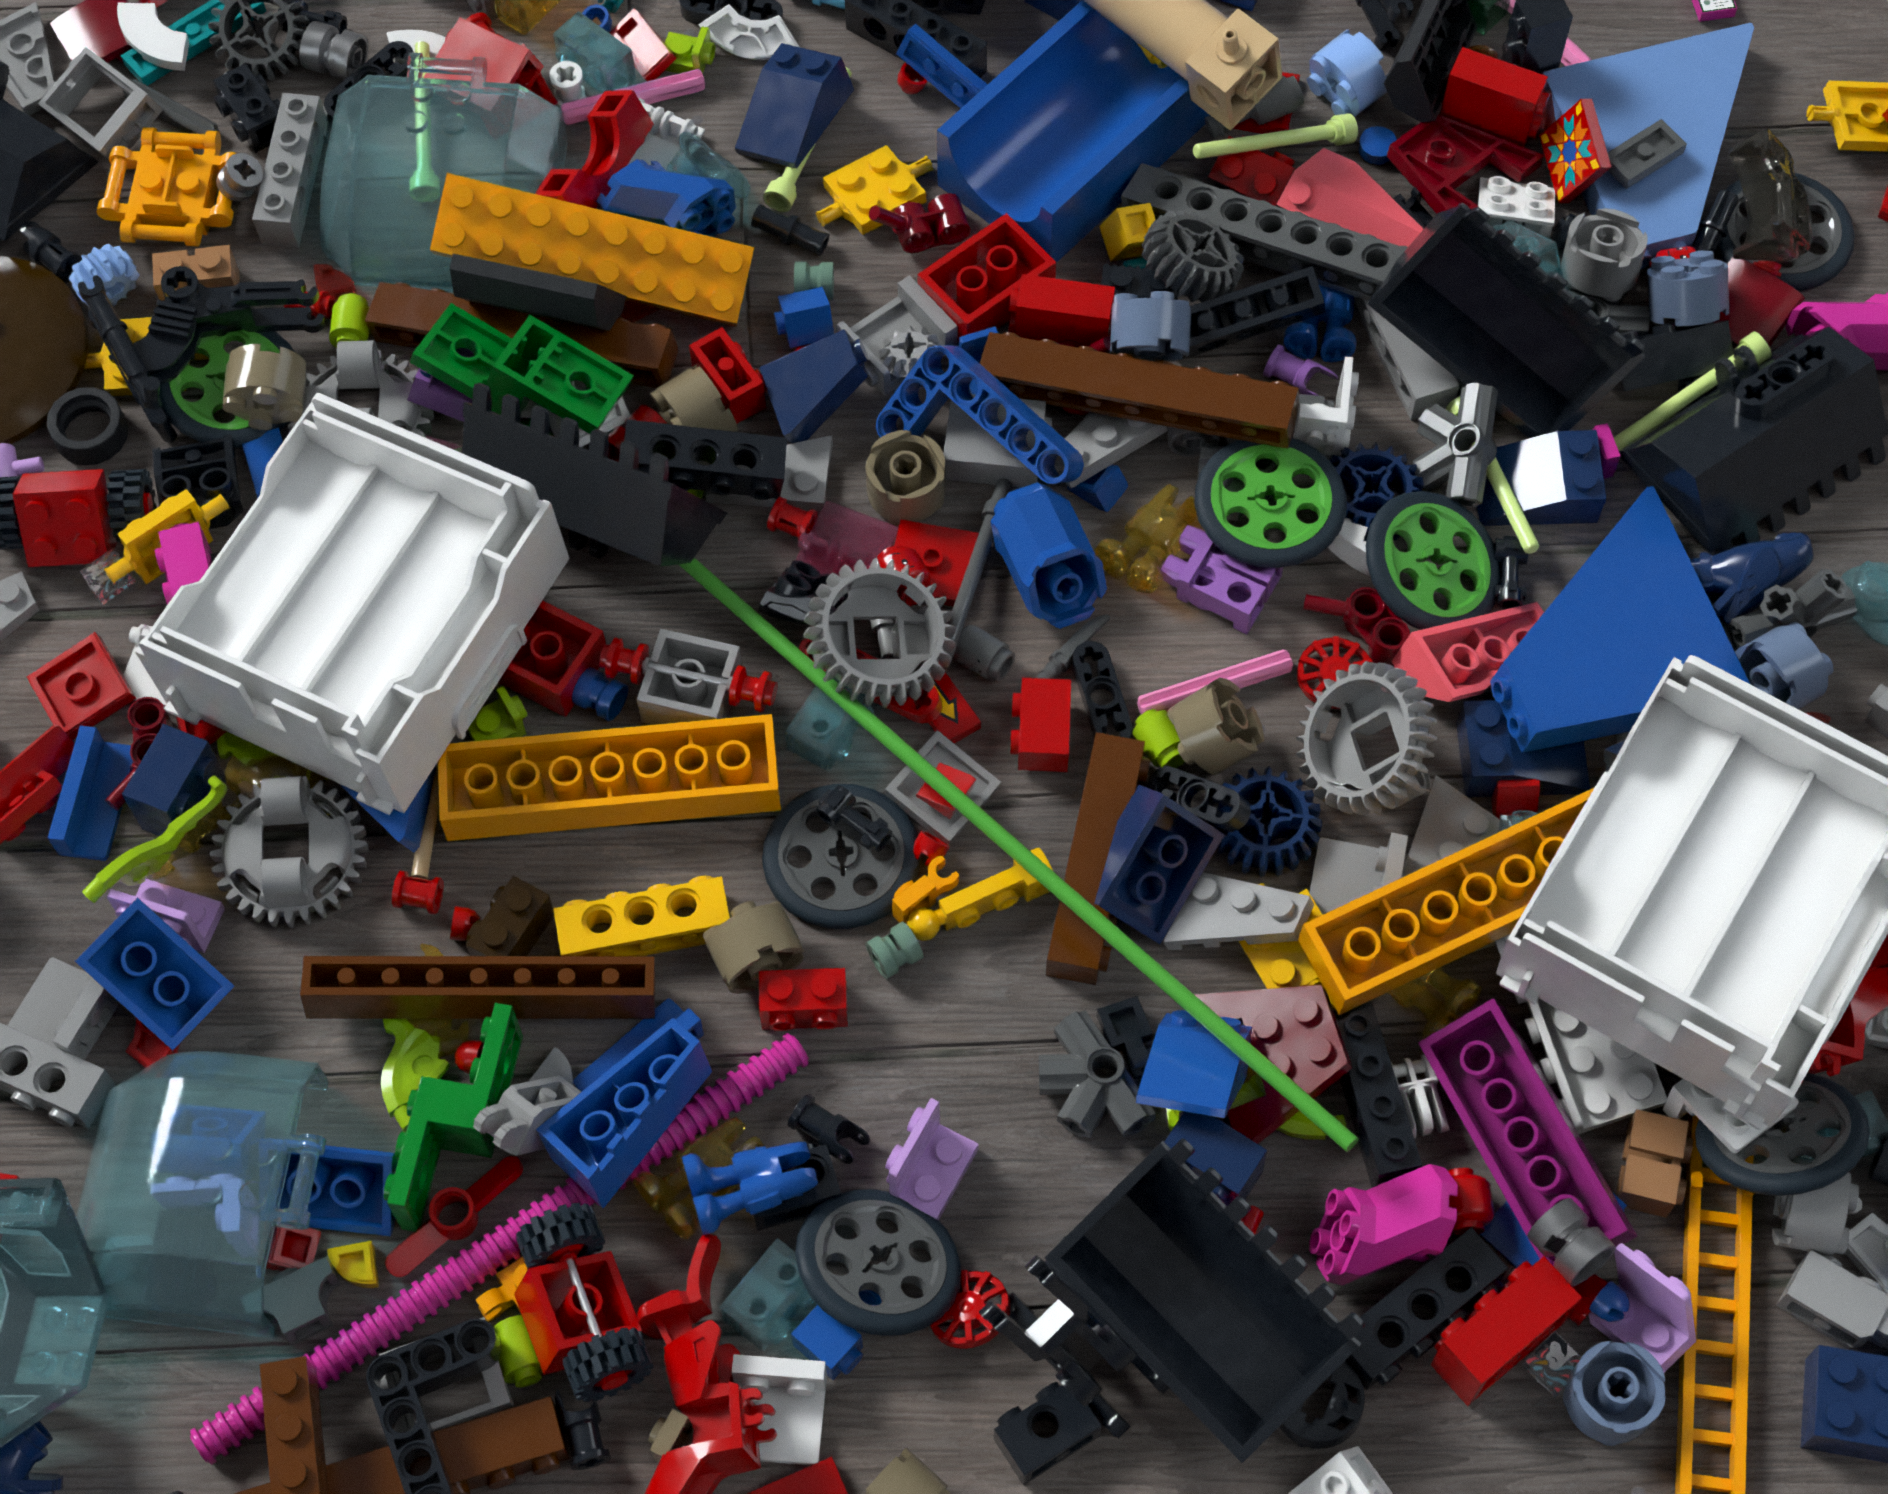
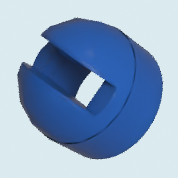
(602, 15)
(1610, 1303)

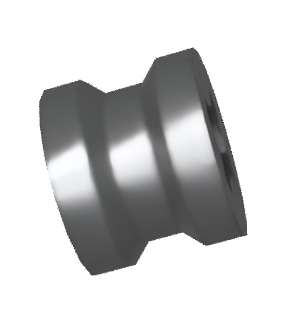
(230, 179)

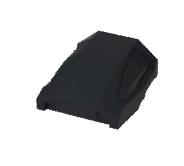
(204, 471)
(793, 592)

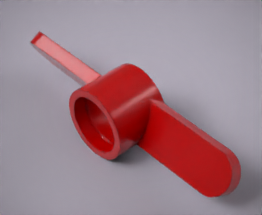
(434, 1234)

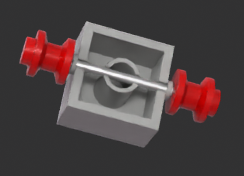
(687, 678)

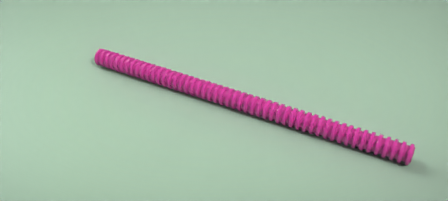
(498, 1248)

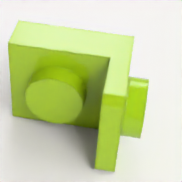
(691, 51)
(499, 718)

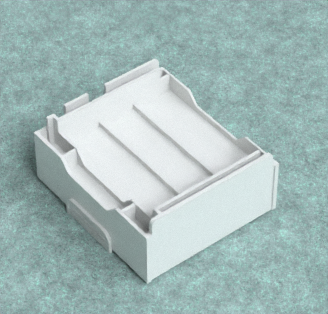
(360, 603)
(1716, 891)

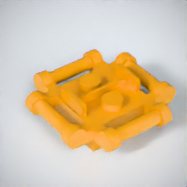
(170, 188)

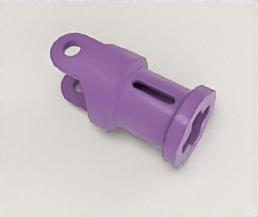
(1293, 369)

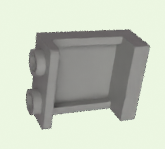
(910, 308)

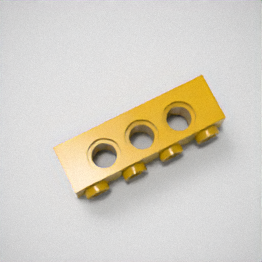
(661, 934)

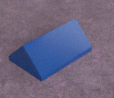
(154, 973)
(347, 1190)

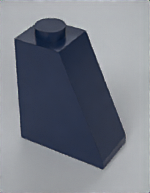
(814, 383)

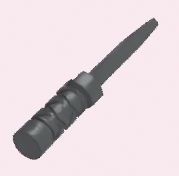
(1061, 659)

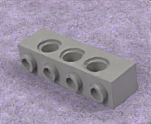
(290, 170)
(77, 1099)

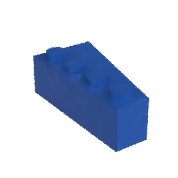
(625, 1111)

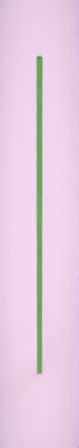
(1029, 861)

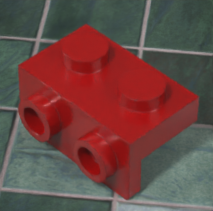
(1254, 174)

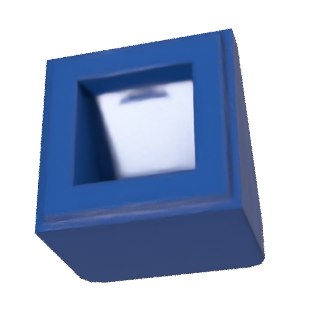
(1102, 488)

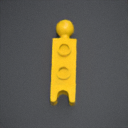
(969, 904)

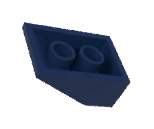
(793, 104)
(1552, 478)
(1493, 755)
(1154, 862)

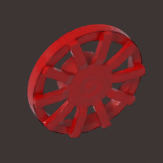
(1329, 665)
(966, 1311)

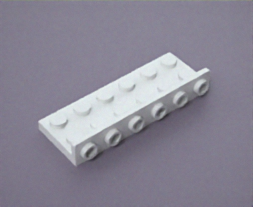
(1593, 1072)

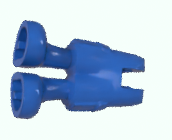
(1337, 342)
(759, 1178)

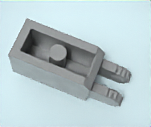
(522, 1111)
(1837, 1302)

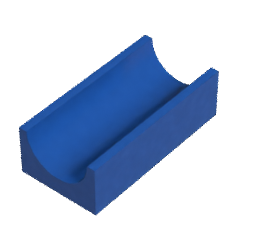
(1065, 131)

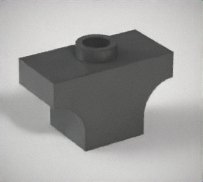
(300, 1299)

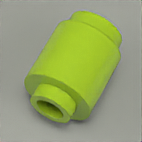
(349, 319)
(1159, 738)
(518, 1355)

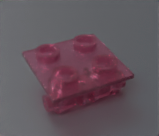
(843, 538)

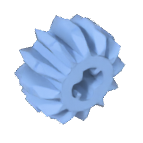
(112, 266)

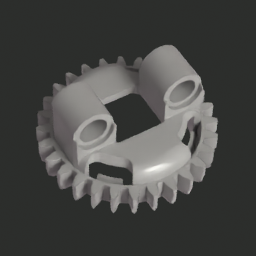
(362, 366)
(916, 638)
(1369, 701)
(289, 882)

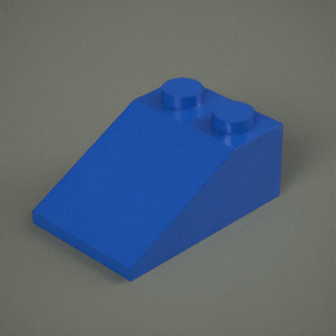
(1192, 1067)

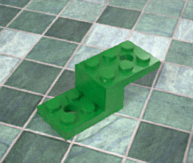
(529, 366)
(445, 1114)

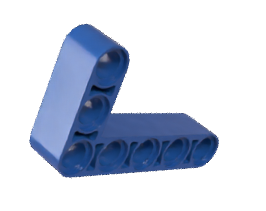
(981, 408)

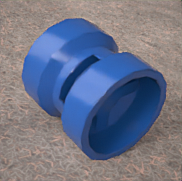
(600, 694)

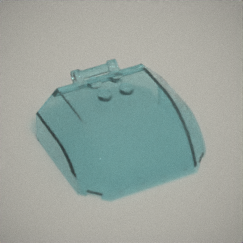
(392, 156)
(194, 1185)

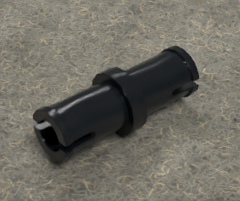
(790, 230)

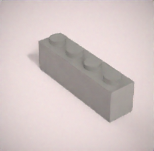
(1414, 373)

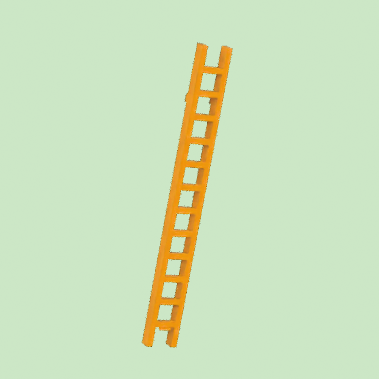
(1741, 1320)

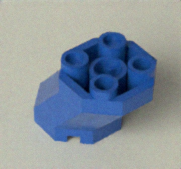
(670, 198)
(1048, 554)

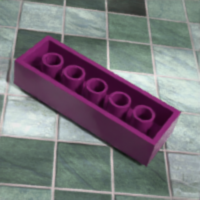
(1519, 1122)

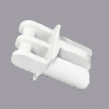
(1422, 1096)

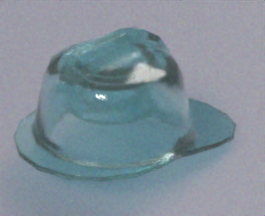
(700, 160)
(1870, 590)

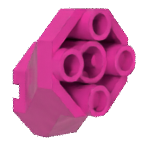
(1858, 322)
(1384, 1224)

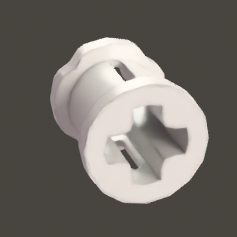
(567, 80)

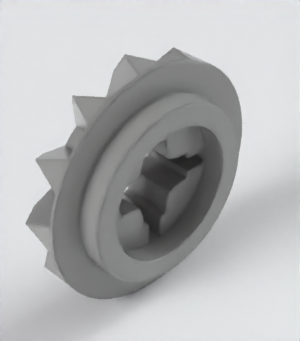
(894, 350)

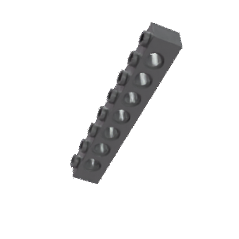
(1271, 234)

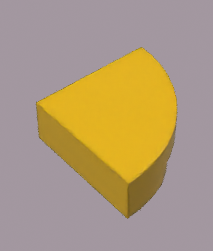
(356, 1263)

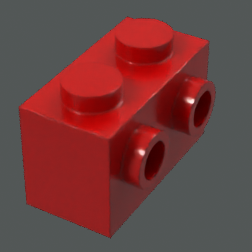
(731, 373)
(1044, 724)
(803, 999)

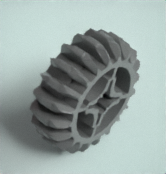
(274, 21)
(1192, 256)

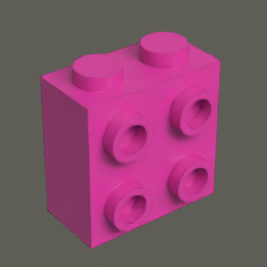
(182, 556)

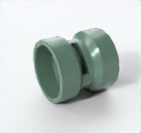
(816, 276)
(894, 950)

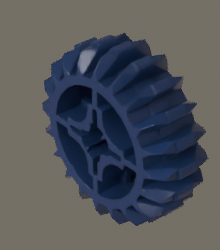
(1373, 472)
(1297, 820)

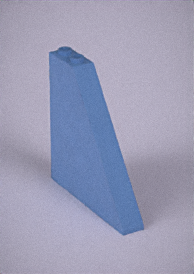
(1689, 88)

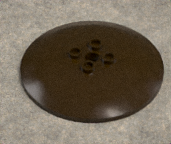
(40, 345)

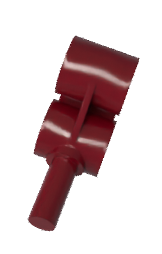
(920, 230)
(1372, 628)
(138, 714)

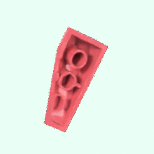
(1344, 194)
(1464, 655)

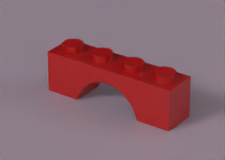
(617, 131)

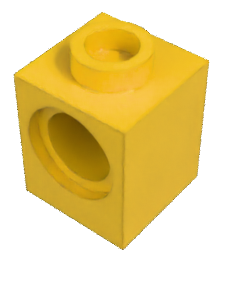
(1125, 231)

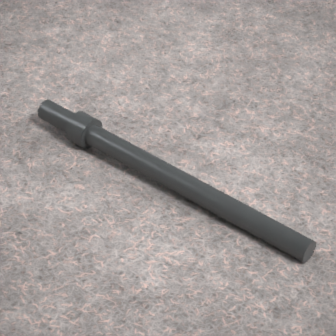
(976, 563)

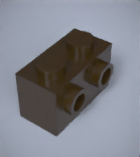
(513, 923)

